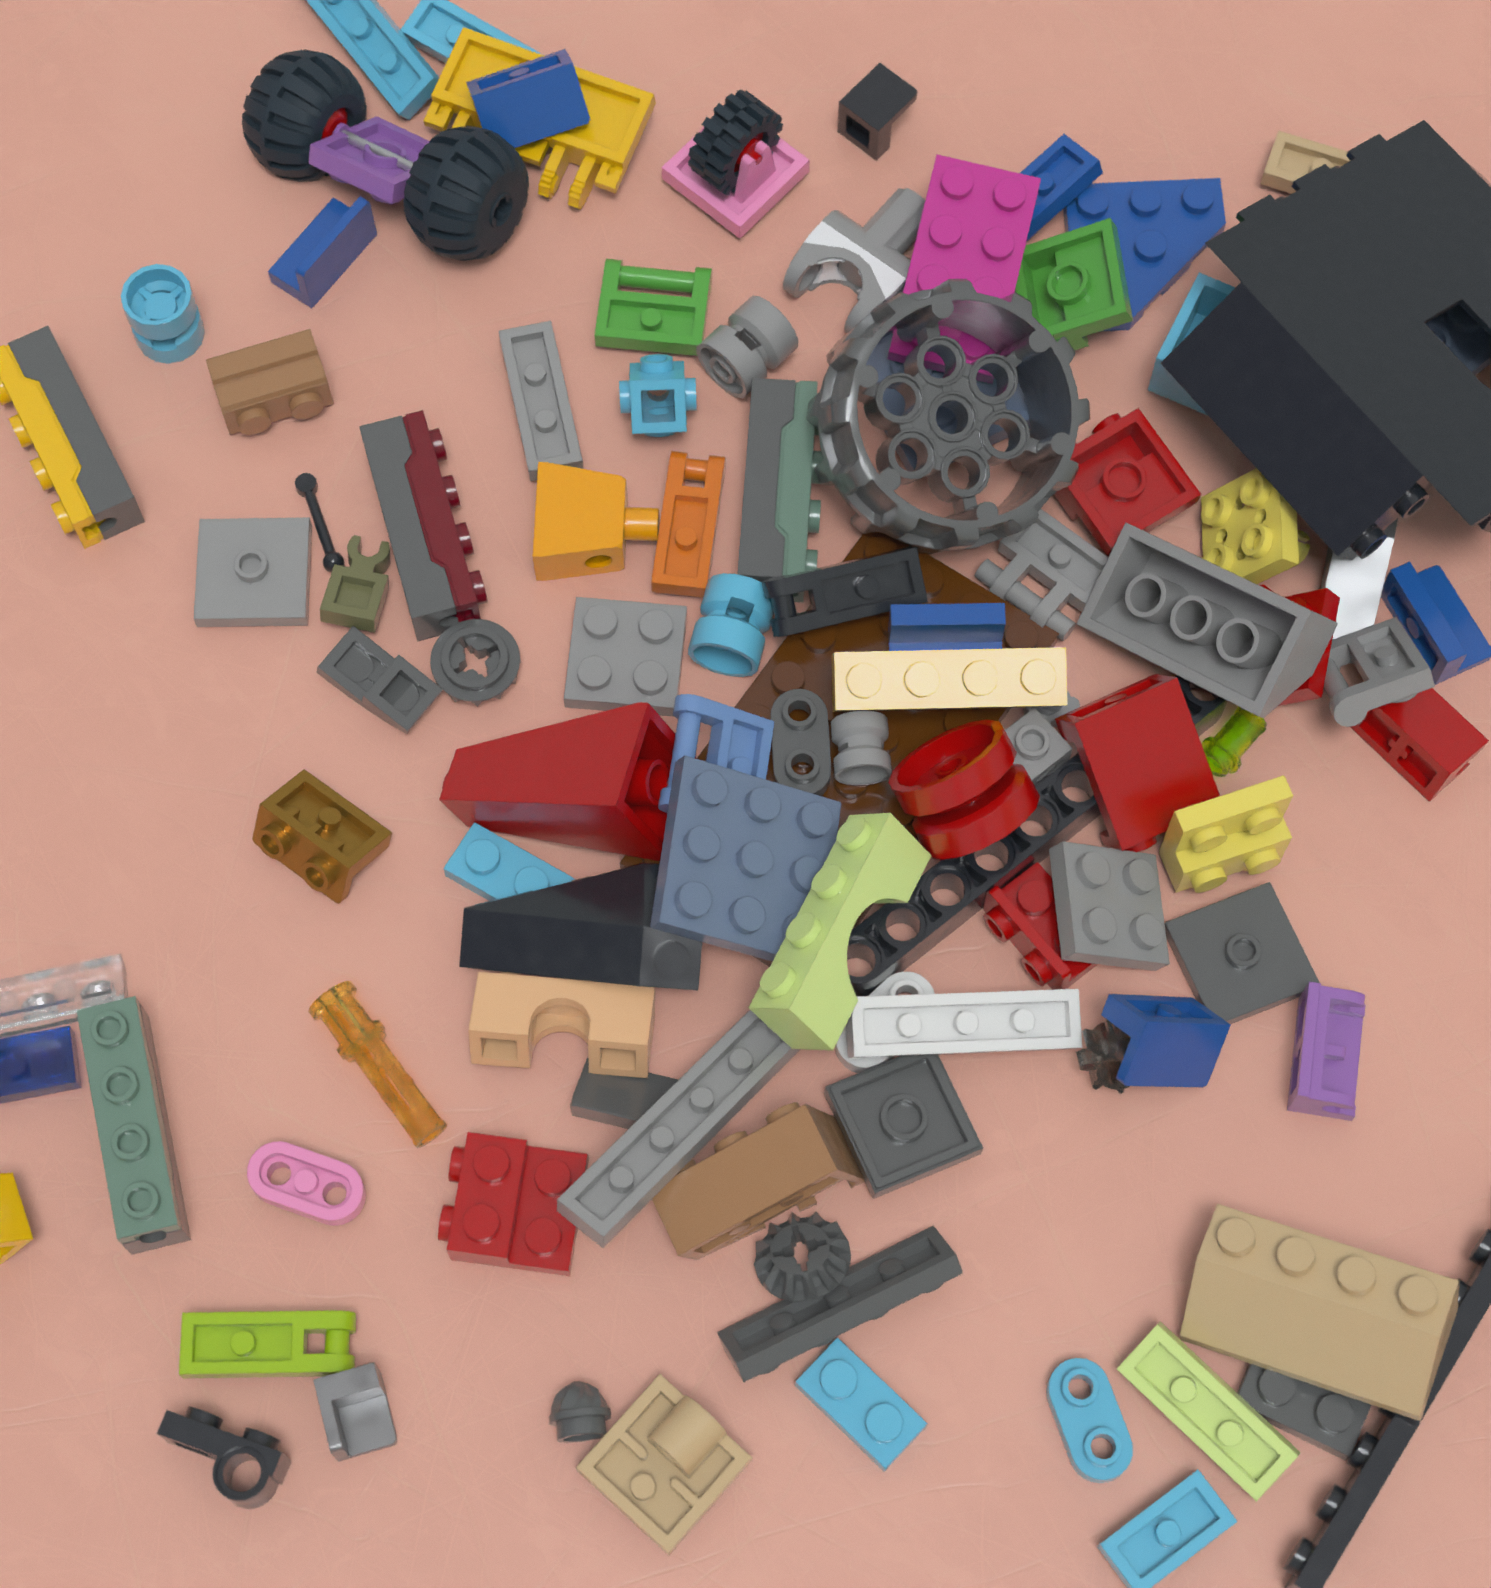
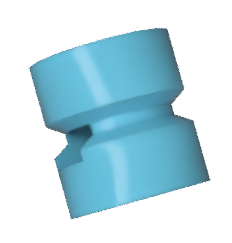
(162, 313)
(733, 625)

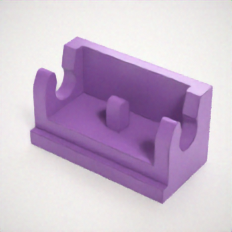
(1326, 1052)

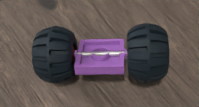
(457, 189)

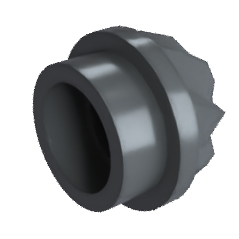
(579, 1413)

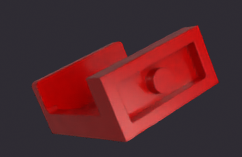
(1140, 759)

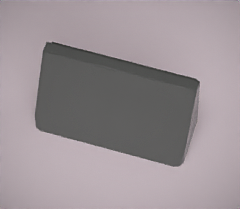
(617, 1098)

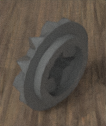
(482, 639)
(827, 1256)

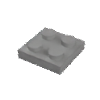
(625, 654)
(1108, 906)

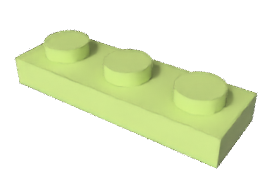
(1208, 1411)

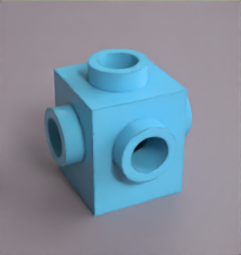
(657, 414)

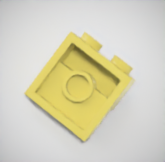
(1227, 836)

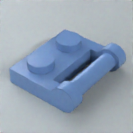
(736, 738)

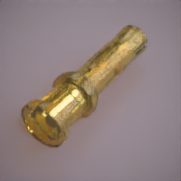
(367, 1037)

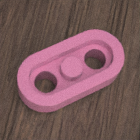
(309, 1183)

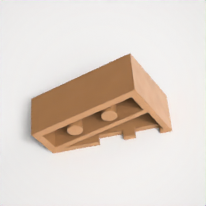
(755, 1180)

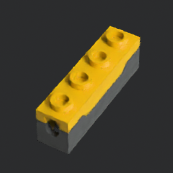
(67, 439)

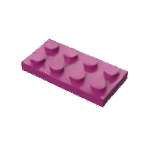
(972, 231)

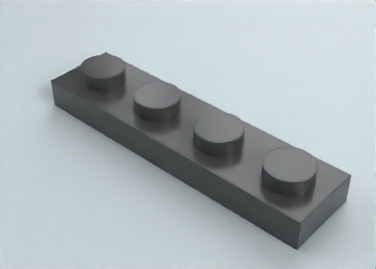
(865, 1294)

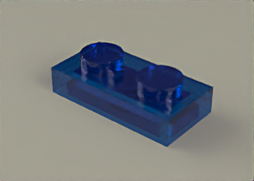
(38, 1064)

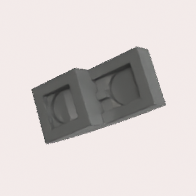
(378, 681)

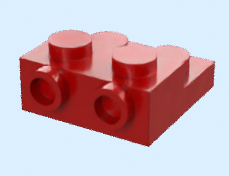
(1125, 478)
(509, 1205)

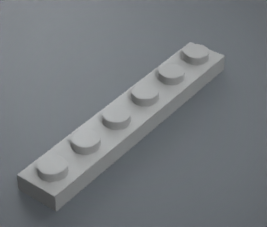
(674, 1129)

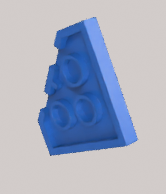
(1158, 227)

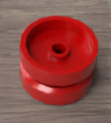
(964, 789)

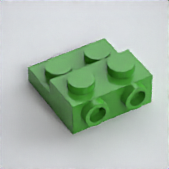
(1076, 282)

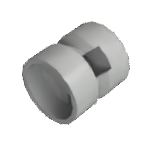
(752, 342)

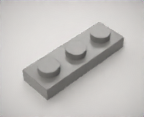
(540, 396)

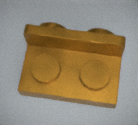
(318, 834)

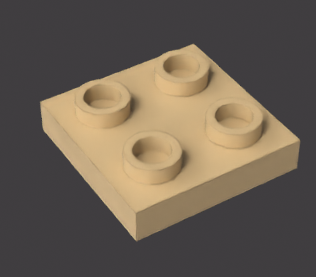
(664, 1463)

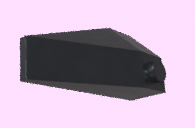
(582, 932)

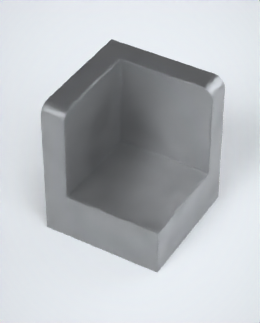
(355, 1412)

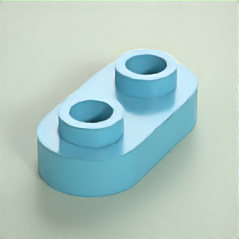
(1087, 1419)

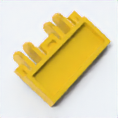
(599, 147)

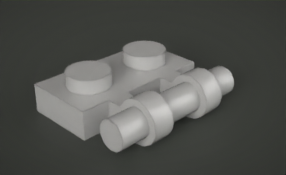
(1056, 560)

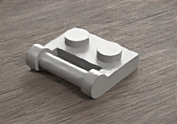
(1387, 663)

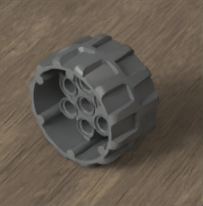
(1023, 356)

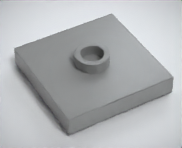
(253, 572)

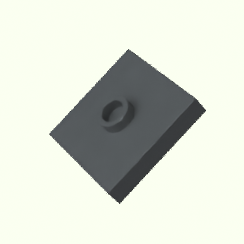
(1241, 954)
(902, 1121)

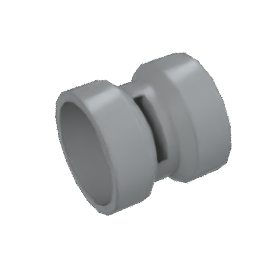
(861, 745)

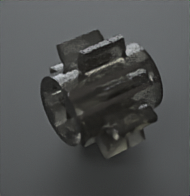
(1104, 1055)

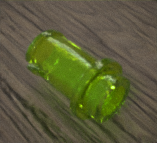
(1233, 741)

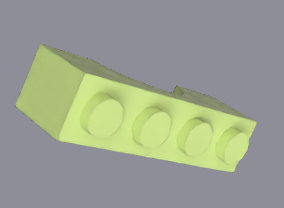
(808, 985)

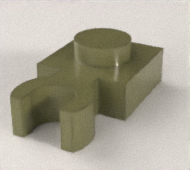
(358, 591)

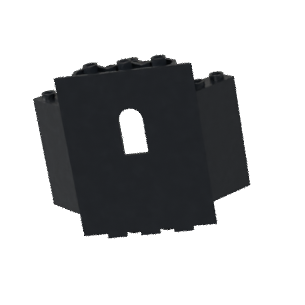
(1327, 344)

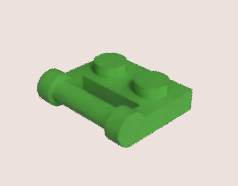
(649, 319)

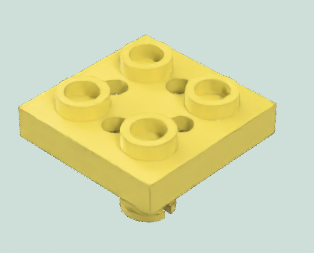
(1259, 536)

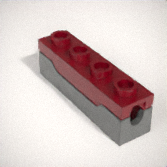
(421, 523)

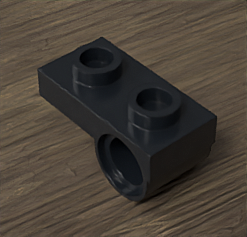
(202, 1434)

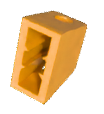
(585, 522)

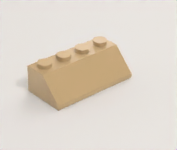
(1320, 1311)

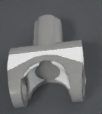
(859, 257)

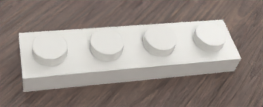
(964, 1023)

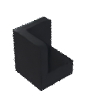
(872, 107)

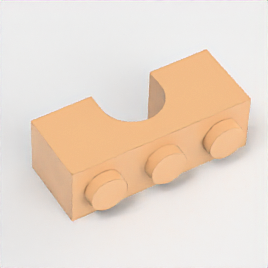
(519, 1010)

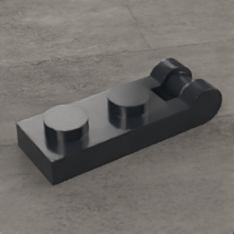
(846, 590)

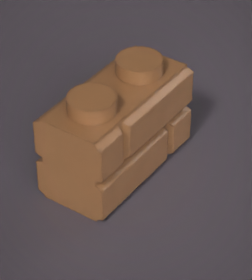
(270, 383)

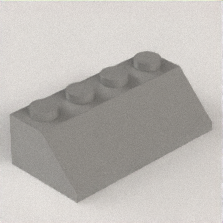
(1205, 622)

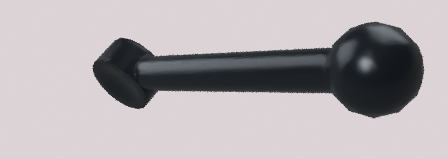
(307, 487)

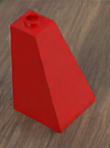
(571, 782)

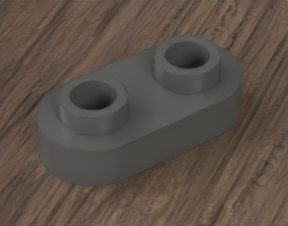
(801, 741)

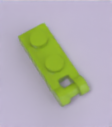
(264, 1344)

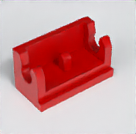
(1422, 740)

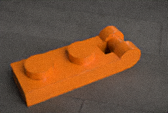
(688, 525)

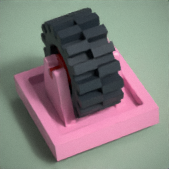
(737, 163)

